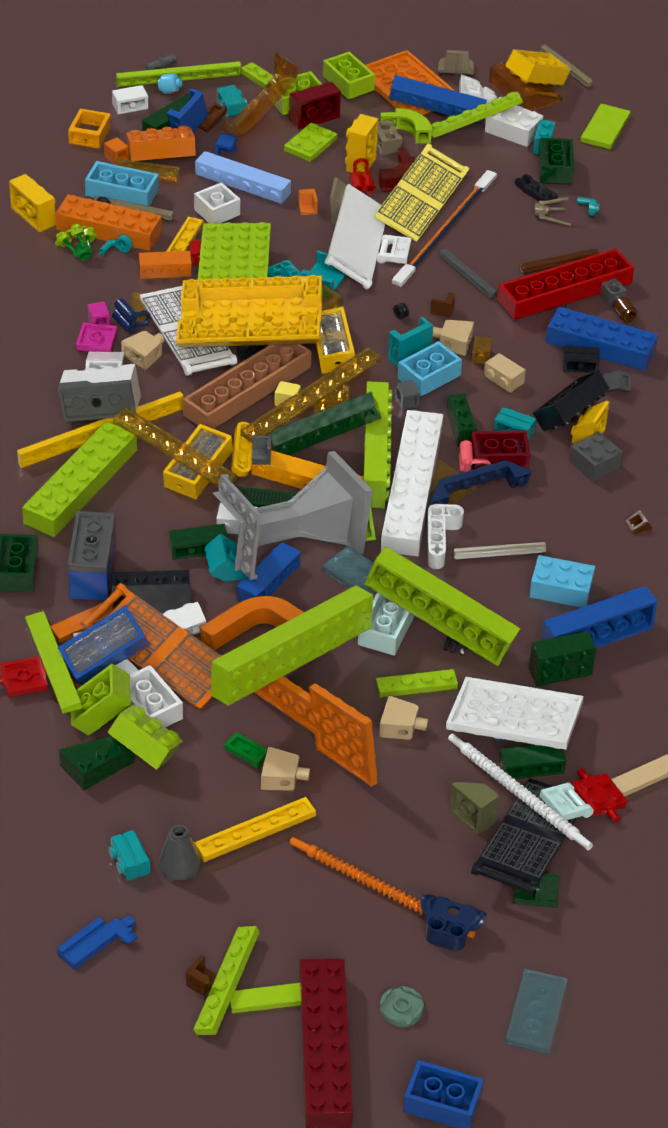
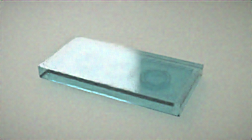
(536, 1011)

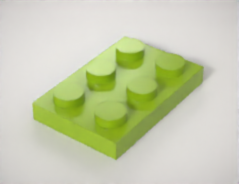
(310, 142)

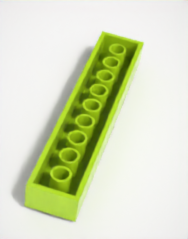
(291, 645)

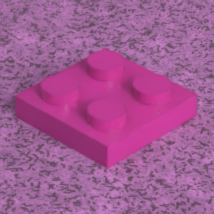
(96, 337)

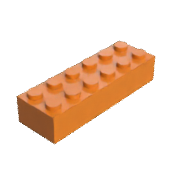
(110, 221)

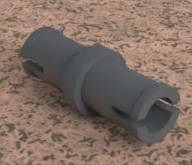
(161, 62)

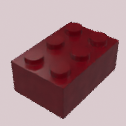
(314, 105)
(501, 446)

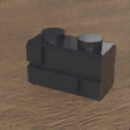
(580, 359)

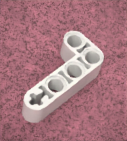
(441, 518)

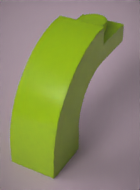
(410, 121)

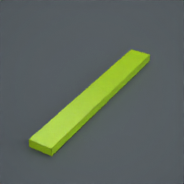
(185, 73)
(53, 662)

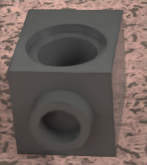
(612, 291)
(407, 395)

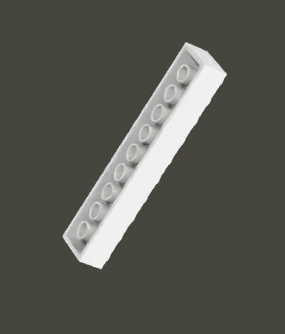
(412, 483)

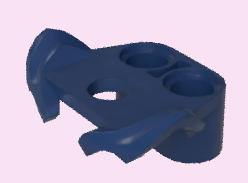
(447, 929)

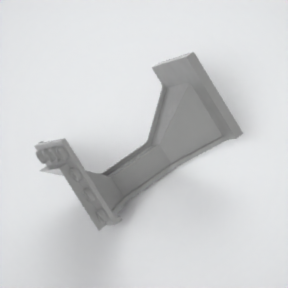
(327, 509)

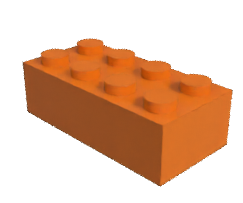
(161, 143)

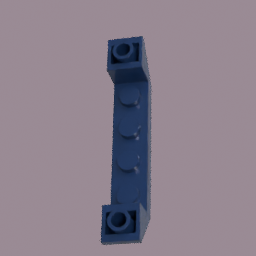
(513, 473)

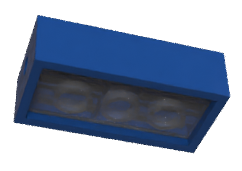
(103, 644)

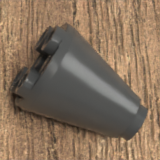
(179, 855)

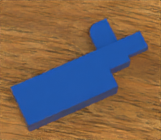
(95, 938)

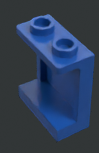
(191, 114)

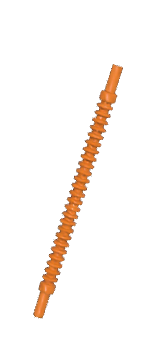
(314, 852)

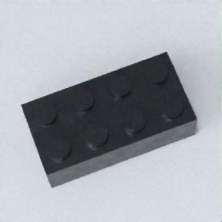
(571, 401)

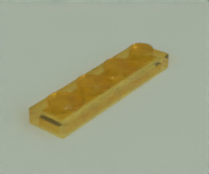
(165, 172)

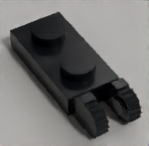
(535, 189)

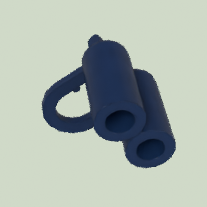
(126, 316)

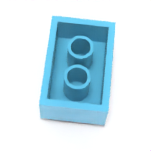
(430, 367)
(562, 581)

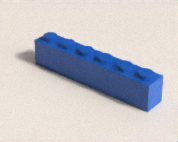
(432, 97)

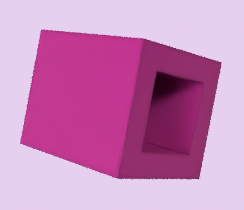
(98, 313)

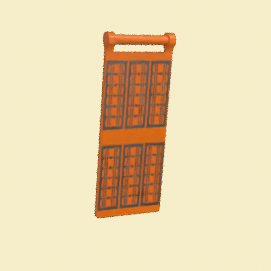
(172, 651)

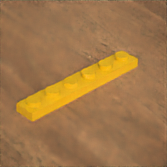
(255, 829)

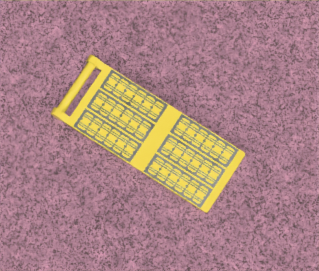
(421, 193)

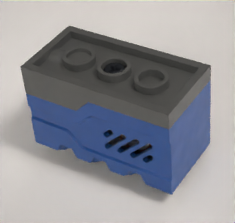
(91, 555)

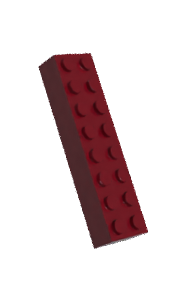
(325, 1044)

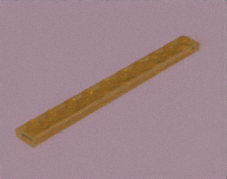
(311, 394)

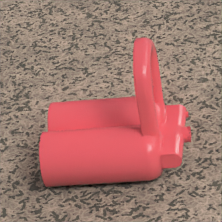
(466, 457)

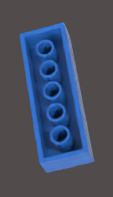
(615, 341)
(607, 619)

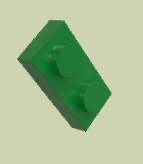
(246, 750)

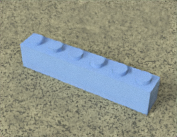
(243, 177)

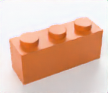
(165, 264)

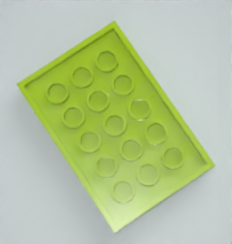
(234, 250)

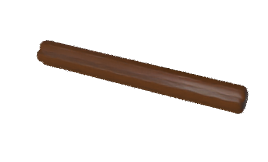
(555, 261)

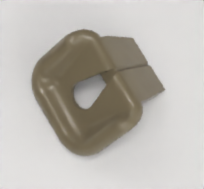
(456, 63)

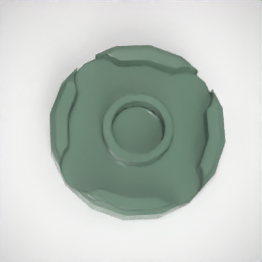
(401, 1006)

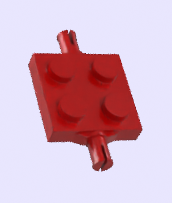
(23, 676)
(600, 794)

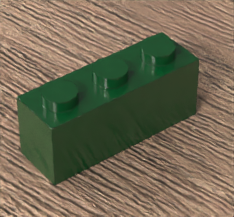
(460, 417)
(192, 541)
(532, 761)

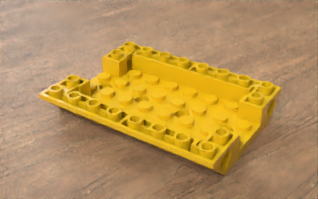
(240, 311)

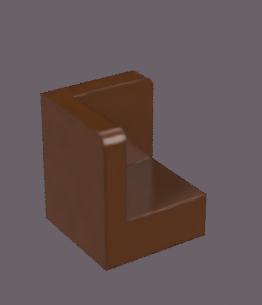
(443, 307)
(199, 977)

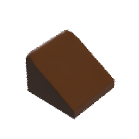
(638, 523)

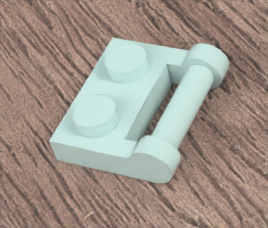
(566, 801)

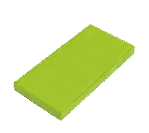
(605, 126)

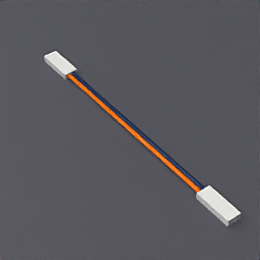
(408, 269)

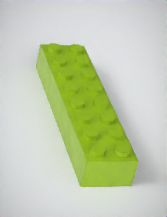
(378, 446)
(79, 479)
(441, 606)

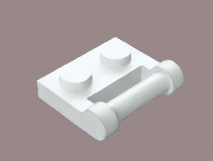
(399, 250)

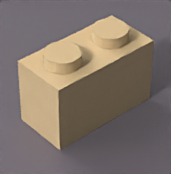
(504, 372)

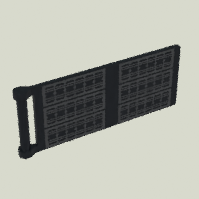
(521, 845)

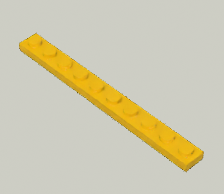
(77, 437)

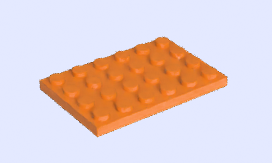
(407, 66)

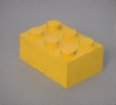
(361, 142)
(32, 202)

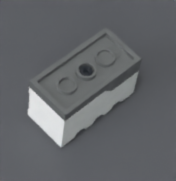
(98, 392)

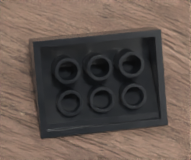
(157, 588)

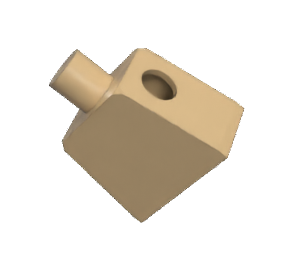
(455, 335)
(143, 348)
(401, 719)
(282, 770)

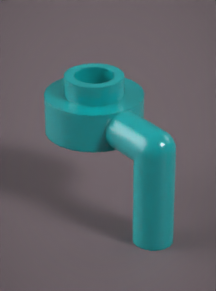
(593, 205)
(122, 243)

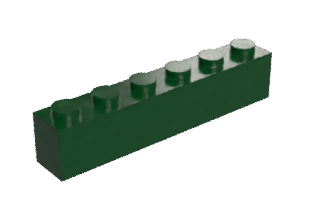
(326, 424)

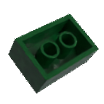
(556, 160)
(18, 562)
(562, 658)

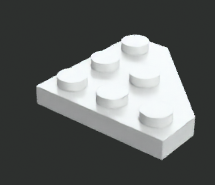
(472, 87)

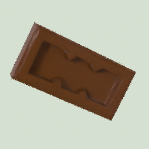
(215, 113)

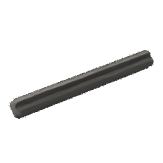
(468, 273)

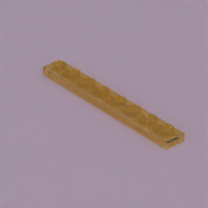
(172, 446)

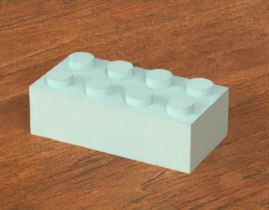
(388, 626)

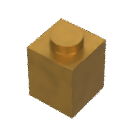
(481, 350)

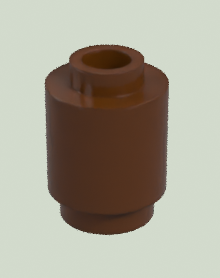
(625, 309)

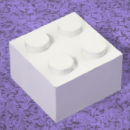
(217, 204)

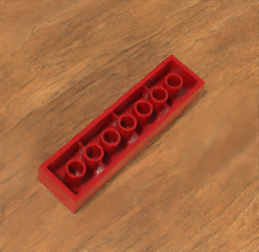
(563, 283)

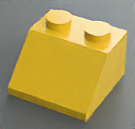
(591, 422)

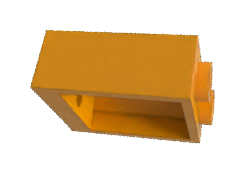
(94, 138)

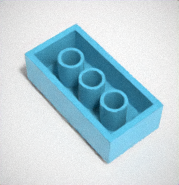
(121, 183)

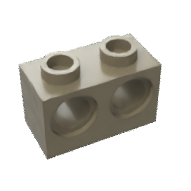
(388, 138)

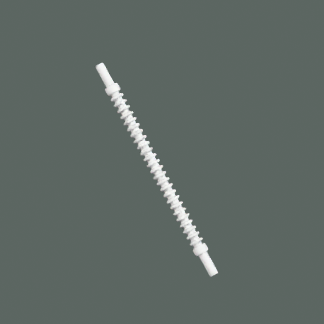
(519, 790)

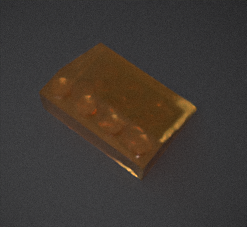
(533, 95)

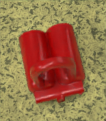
(362, 180)

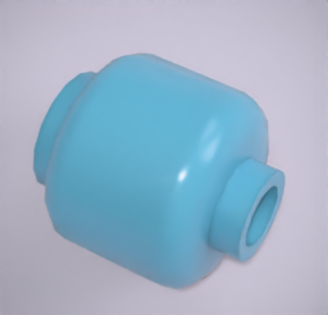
(169, 83)

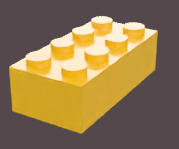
(537, 67)

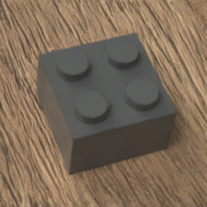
(596, 456)

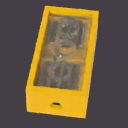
(336, 341)
(208, 442)

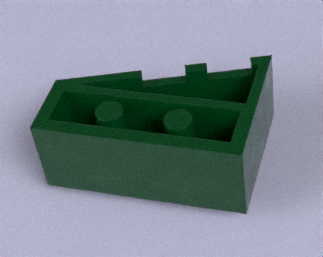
(95, 760)

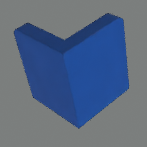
(226, 143)

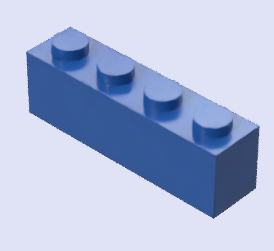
(271, 572)

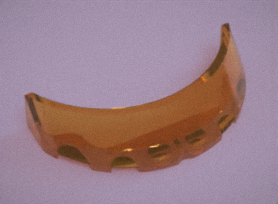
(261, 104)

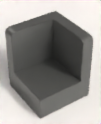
(618, 381)
(261, 450)

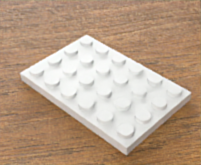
(515, 713)

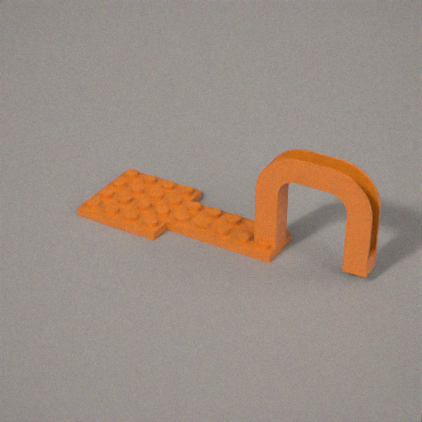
(338, 728)

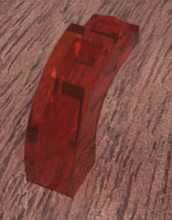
(391, 177)

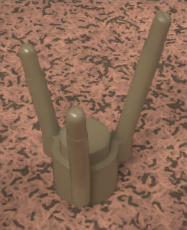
(542, 209)

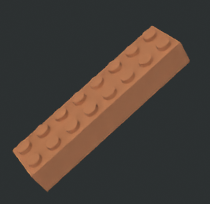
(245, 384)

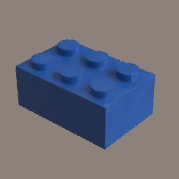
(443, 1095)

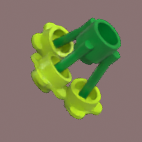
(85, 235)

